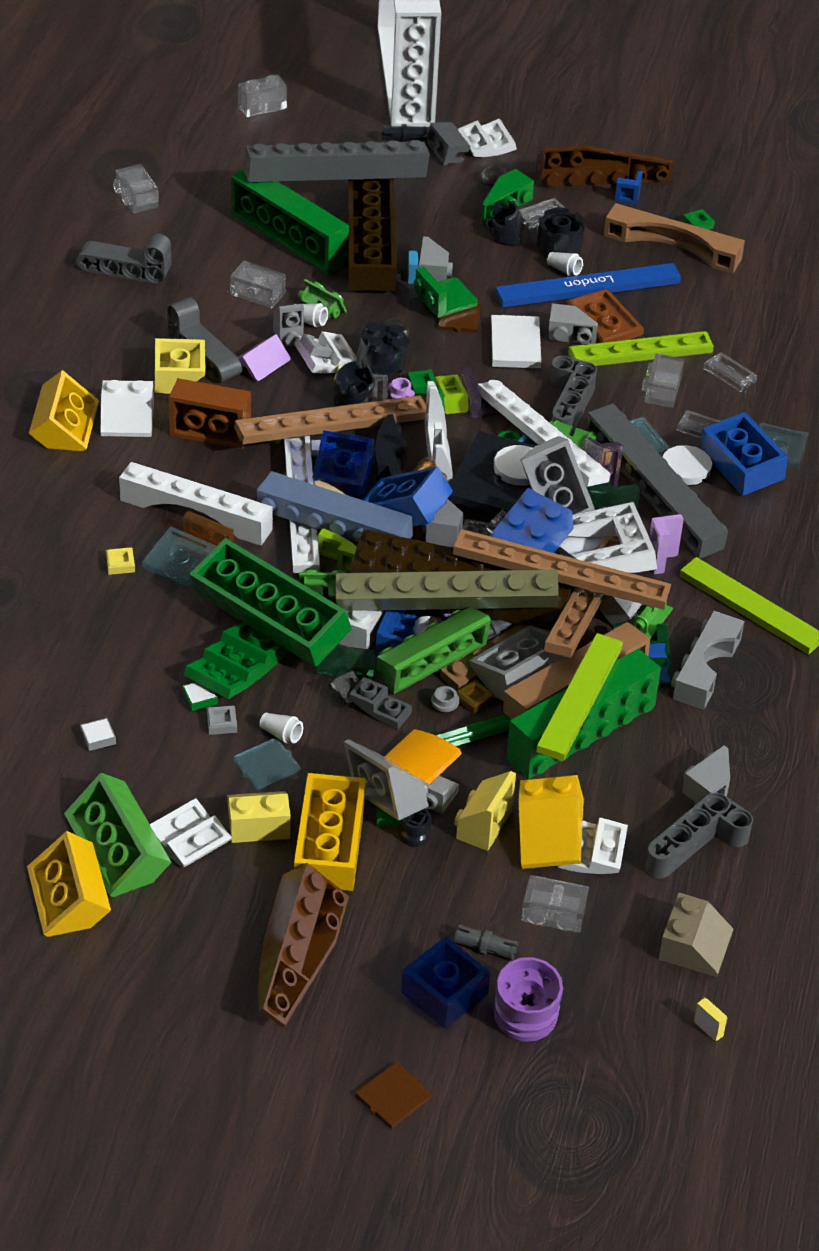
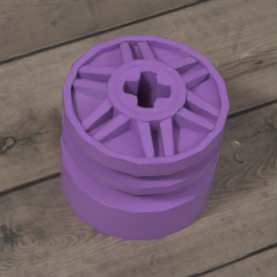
(527, 999)

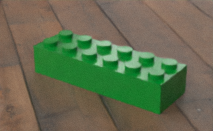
(291, 221)
(271, 602)
(624, 696)

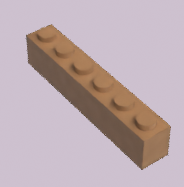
(559, 674)

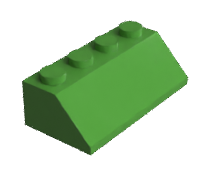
(433, 648)
(120, 833)

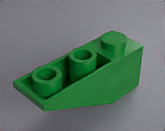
(510, 186)

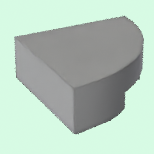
(315, 348)

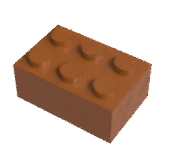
(207, 412)

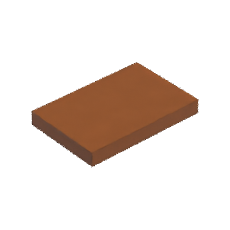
(612, 317)

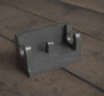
(446, 142)

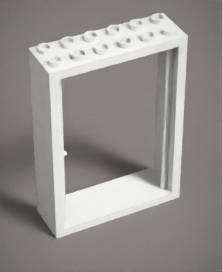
(410, 58)

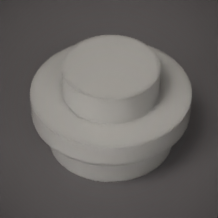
(445, 699)

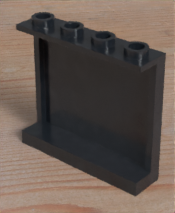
(476, 481)

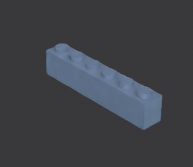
(329, 509)

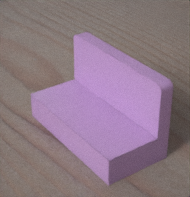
(264, 358)
(665, 538)

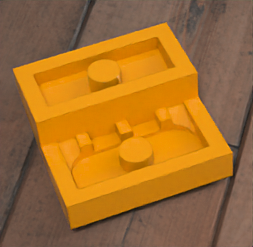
(424, 755)

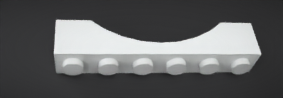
(149, 487)

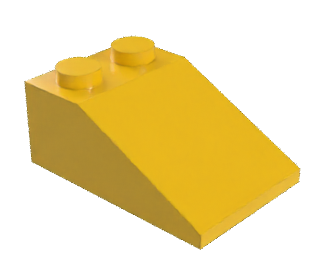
(550, 821)

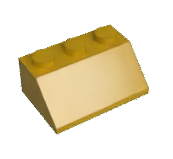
(64, 414)
(68, 886)

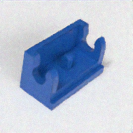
(394, 629)

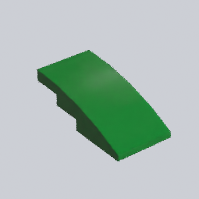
(236, 661)

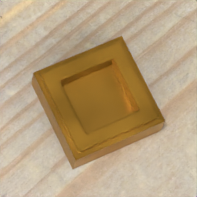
(475, 697)

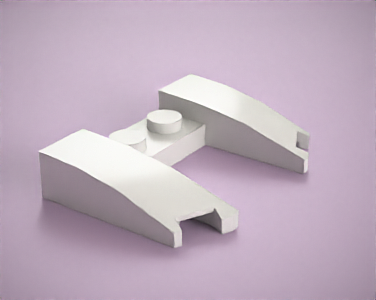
(436, 432)
(622, 520)

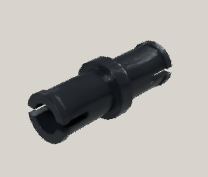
(404, 132)

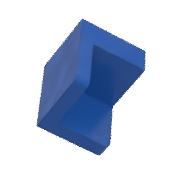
(628, 190)

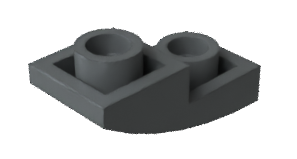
(376, 702)

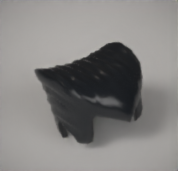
(506, 224)
(353, 384)

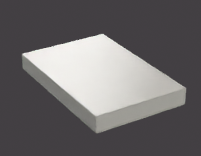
(515, 341)

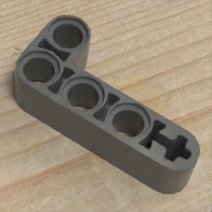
(126, 262)
(184, 323)
(578, 384)
(709, 818)

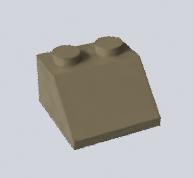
(695, 936)

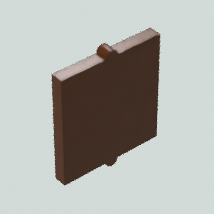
(464, 320)
(394, 1095)

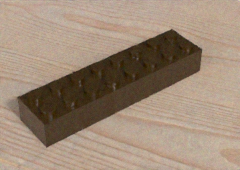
(371, 235)
(392, 553)

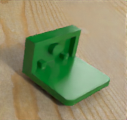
(443, 296)

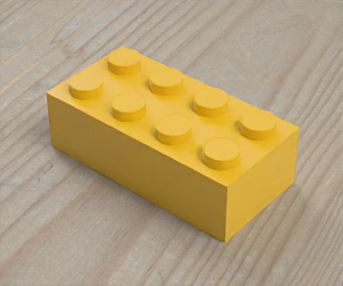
(332, 827)

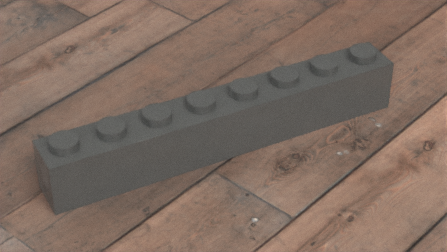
(336, 161)
(658, 481)

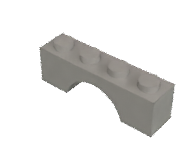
(717, 639)

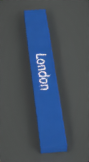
(586, 284)

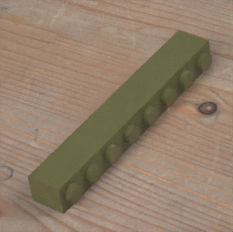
(447, 590)

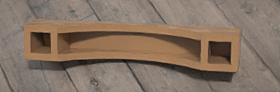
(714, 248)

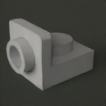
(441, 794)

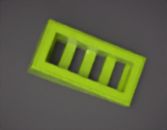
(453, 393)

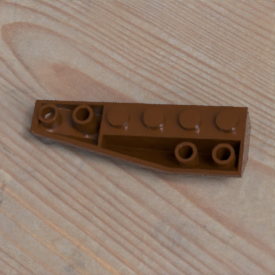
(597, 166)
(298, 939)

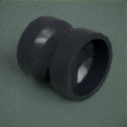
(415, 828)

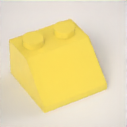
(178, 360)
(486, 811)
(259, 816)

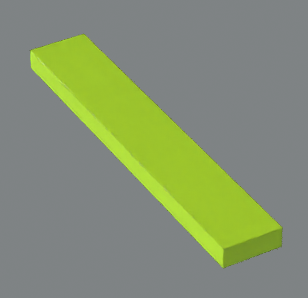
(643, 348)
(751, 605)
(579, 697)

